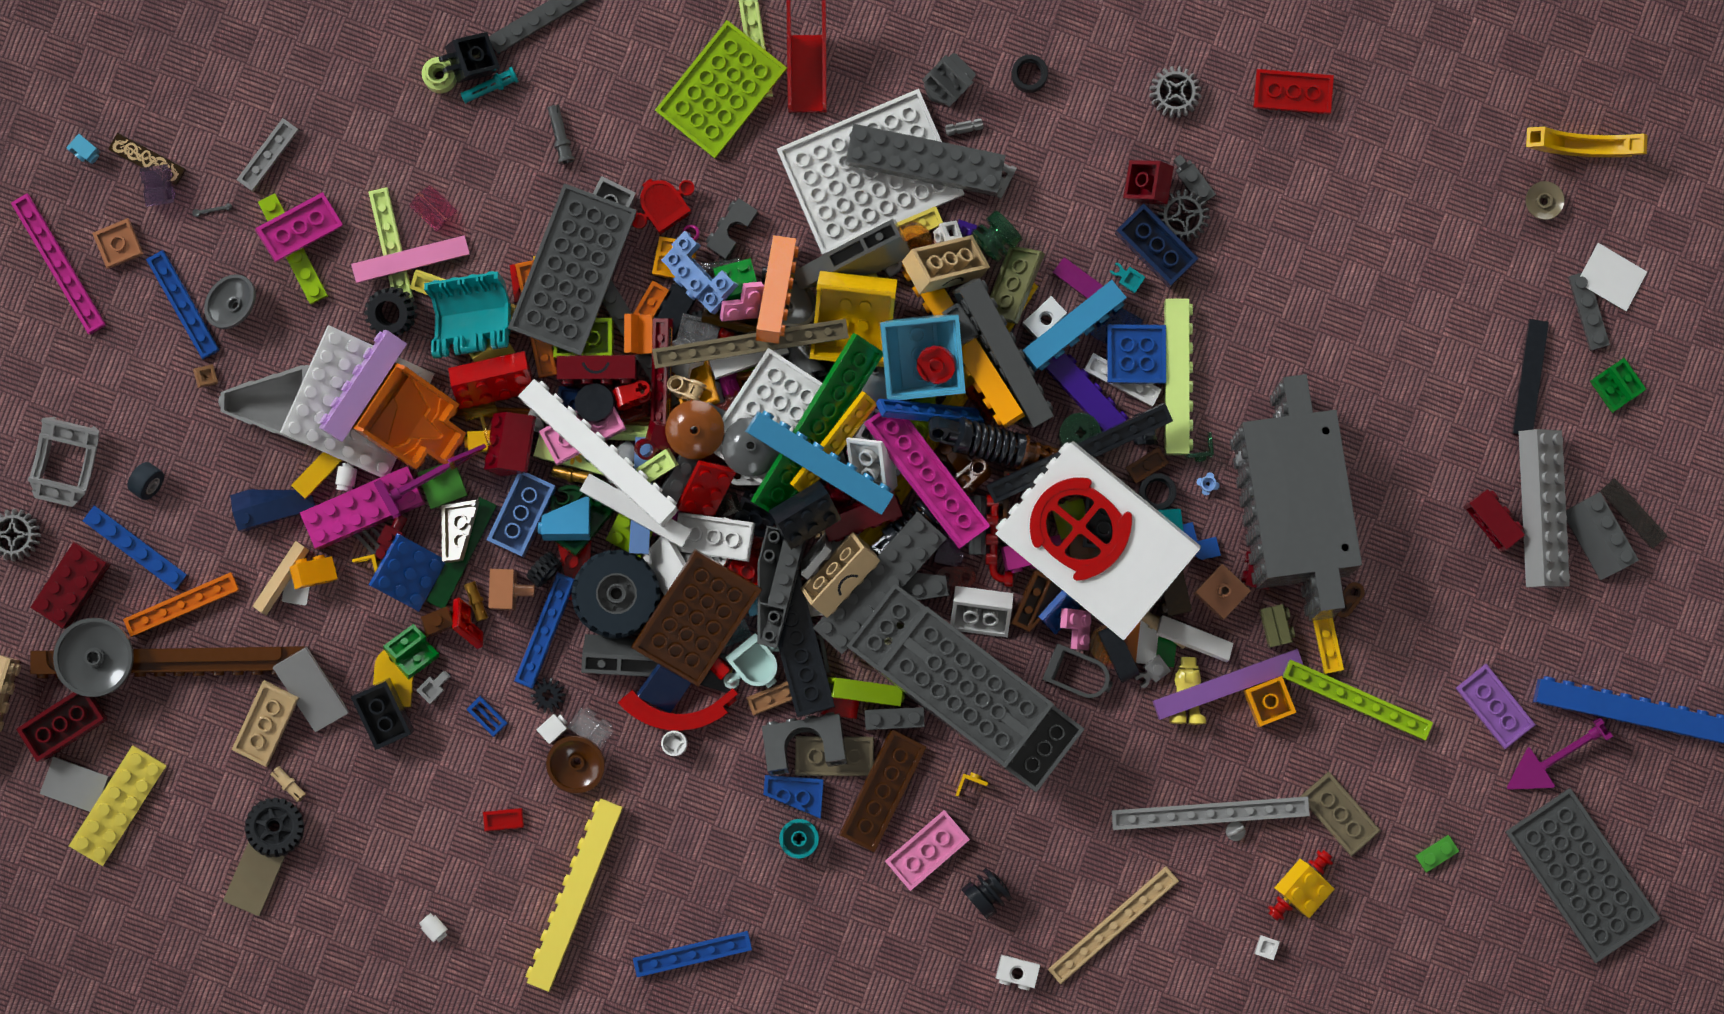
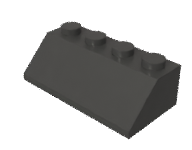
(1600, 536)

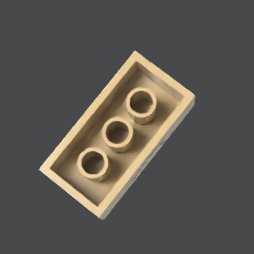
(945, 264)
(840, 575)

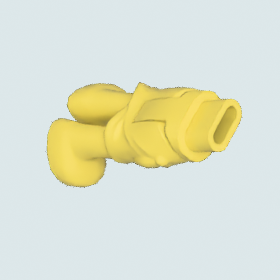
(1186, 677)

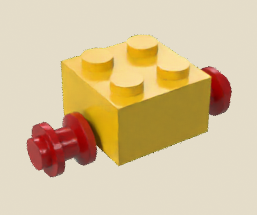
(1303, 887)

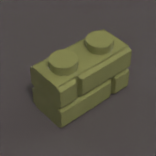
(1276, 625)

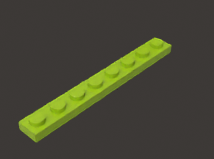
(1357, 700)

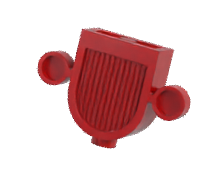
(663, 204)

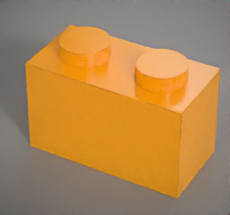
(313, 572)

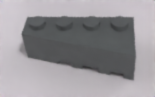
(927, 586)

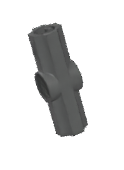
(978, 545)

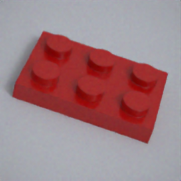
(705, 488)

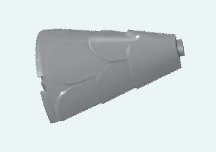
(264, 400)

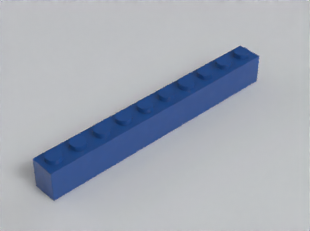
(1629, 710)

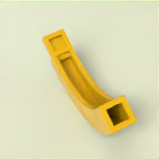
(1585, 145)

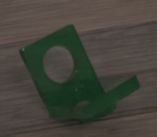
(1200, 457)

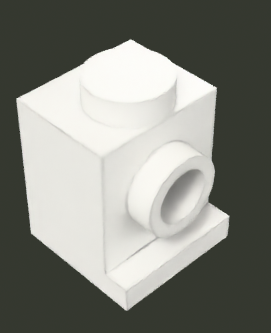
(942, 232)

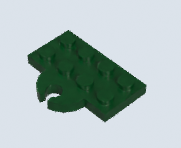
(598, 516)

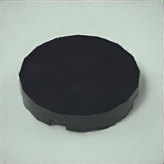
(594, 403)

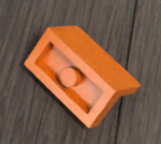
(638, 334)

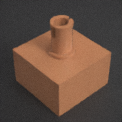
(504, 589)
(1222, 592)

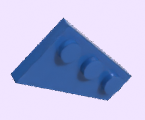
(796, 792)

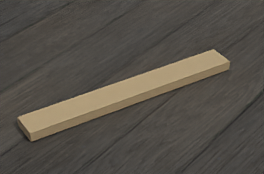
(1113, 925)

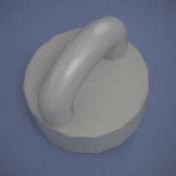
(1235, 831)

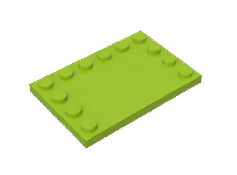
(721, 89)

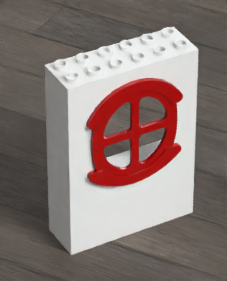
(1132, 567)

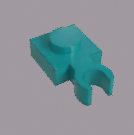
(1129, 279)

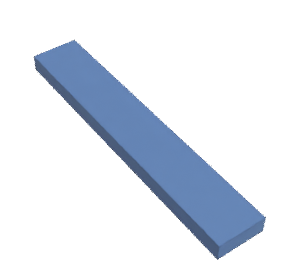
(639, 535)

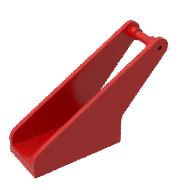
(806, 68)

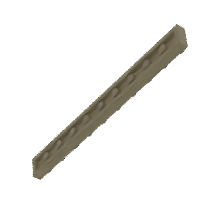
(747, 344)

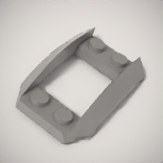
(70, 434)

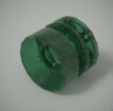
(996, 236)
(1078, 421)

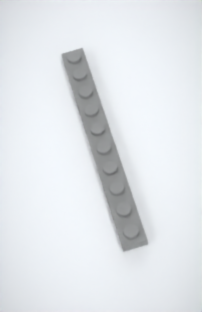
(1210, 813)

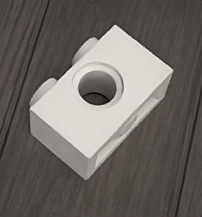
(1048, 308)
(1029, 969)

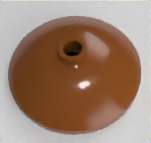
(709, 426)

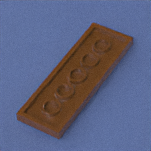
(882, 790)

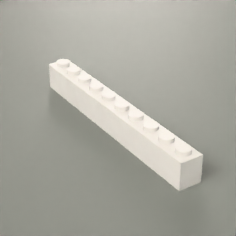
(598, 453)

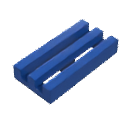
(475, 704)

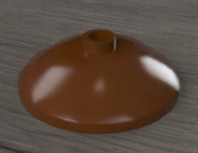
(575, 776)

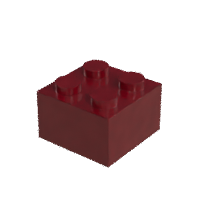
(1148, 182)

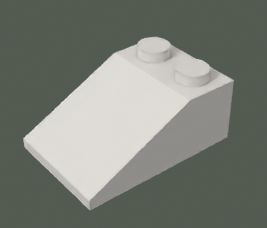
(873, 459)

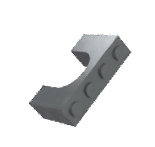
(778, 735)

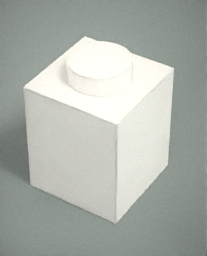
(553, 728)

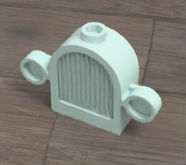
(753, 664)

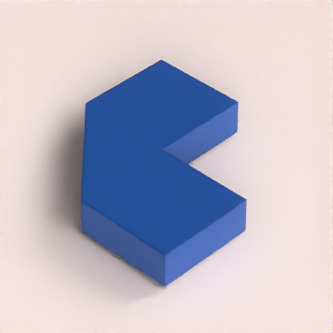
(1209, 546)

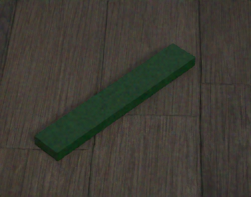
(453, 571)

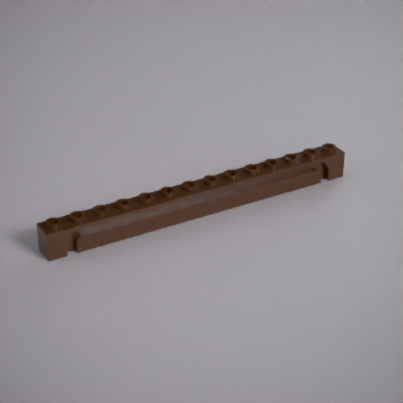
(187, 660)

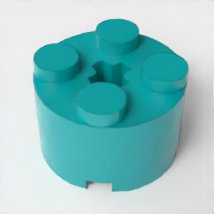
(790, 845)

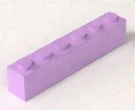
(363, 385)

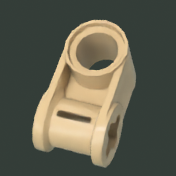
(689, 389)

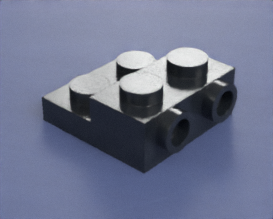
(753, 513)

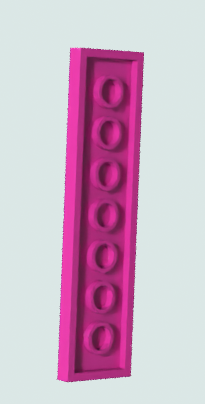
(929, 478)

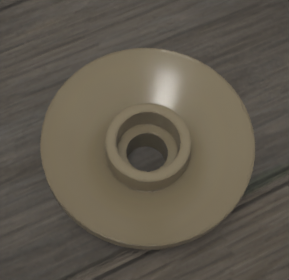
(1553, 196)

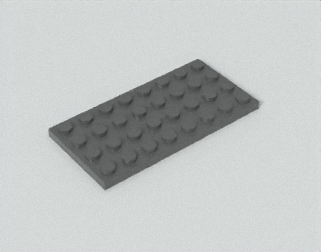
(572, 269)
(1582, 875)

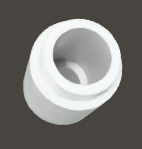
(346, 477)
(433, 928)

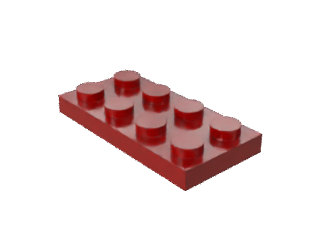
(1293, 91)

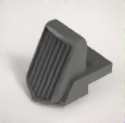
(948, 80)

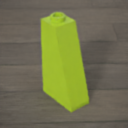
(866, 691)

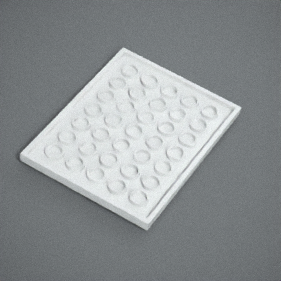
(852, 200)

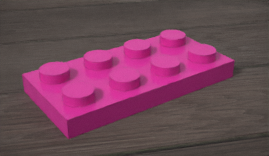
(298, 227)

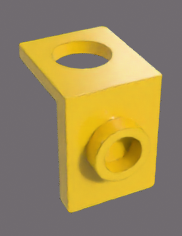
(373, 557)
(973, 777)

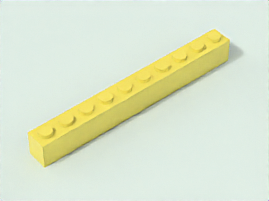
(575, 894)

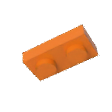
(652, 299)

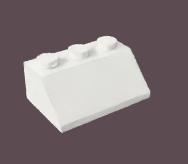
(981, 611)

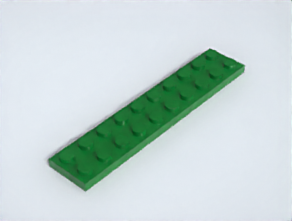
(825, 410)

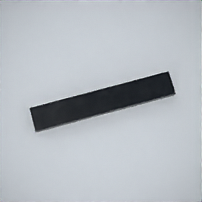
(1530, 375)

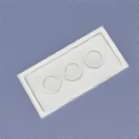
(717, 536)

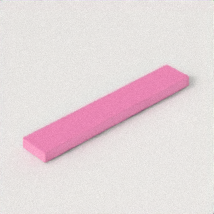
(410, 259)

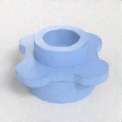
(1208, 478)

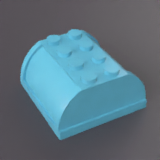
(901, 347)

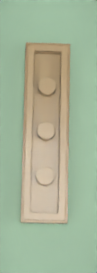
(279, 579)

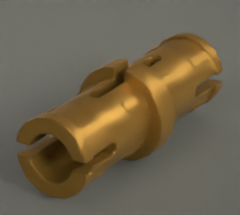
(570, 474)
(476, 601)

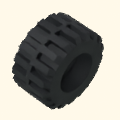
(403, 302)

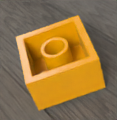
(1269, 701)

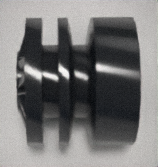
(987, 893)

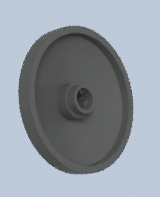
(93, 657)

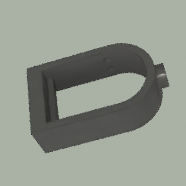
(1055, 662)

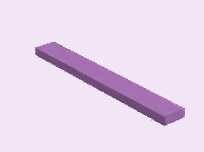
(1224, 685)

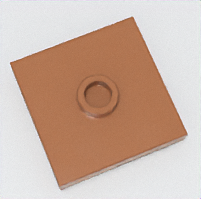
(118, 243)

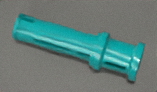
(497, 78)

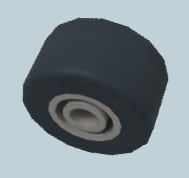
(145, 481)

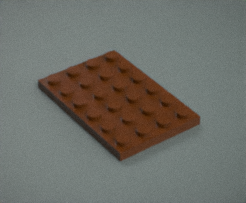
(696, 617)

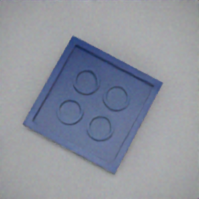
(1136, 354)
(407, 572)

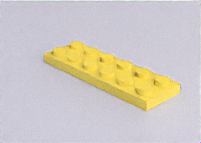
(117, 805)

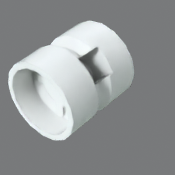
(674, 743)

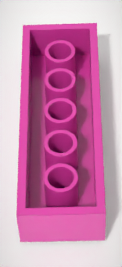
(358, 510)

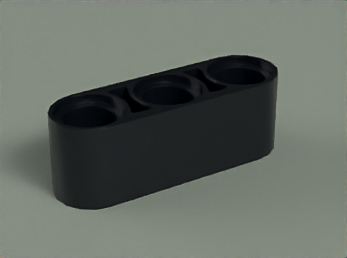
(1119, 655)

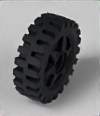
(270, 812)

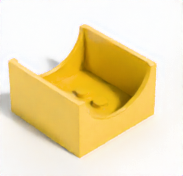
(859, 300)

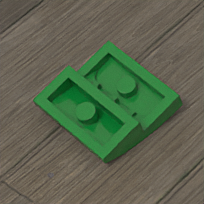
(1618, 385)
(410, 651)

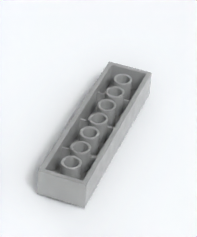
(1544, 508)

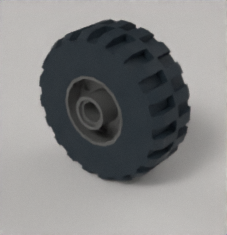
(593, 593)

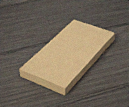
(265, 723)

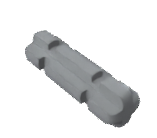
(963, 127)

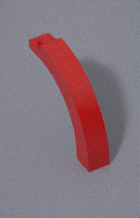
(676, 722)

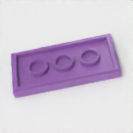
(1495, 706)

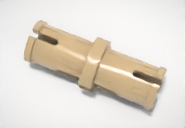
(288, 784)

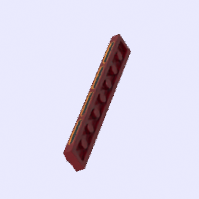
(660, 393)

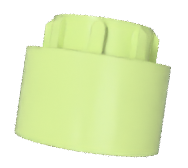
(442, 85)

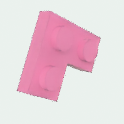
(747, 306)
(1080, 623)

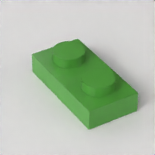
(1436, 853)

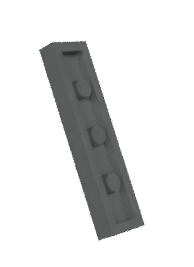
(1588, 312)

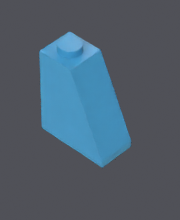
(567, 522)

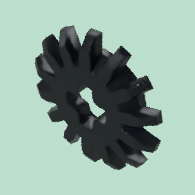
(552, 701)

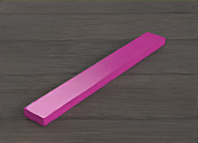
(58, 264)

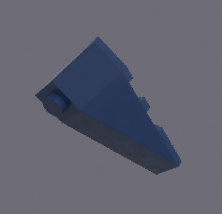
(262, 507)

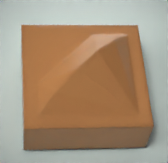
(205, 376)

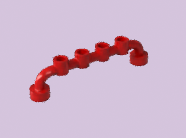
(992, 540)

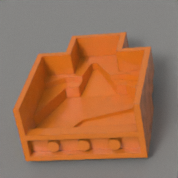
(411, 419)

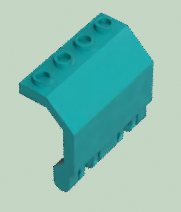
(469, 313)

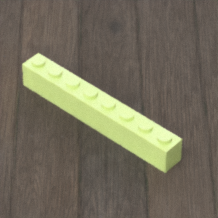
(1177, 385)

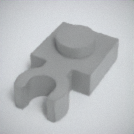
(1155, 670)

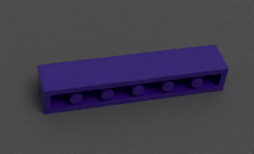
(1084, 392)

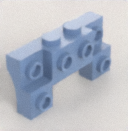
(694, 278)

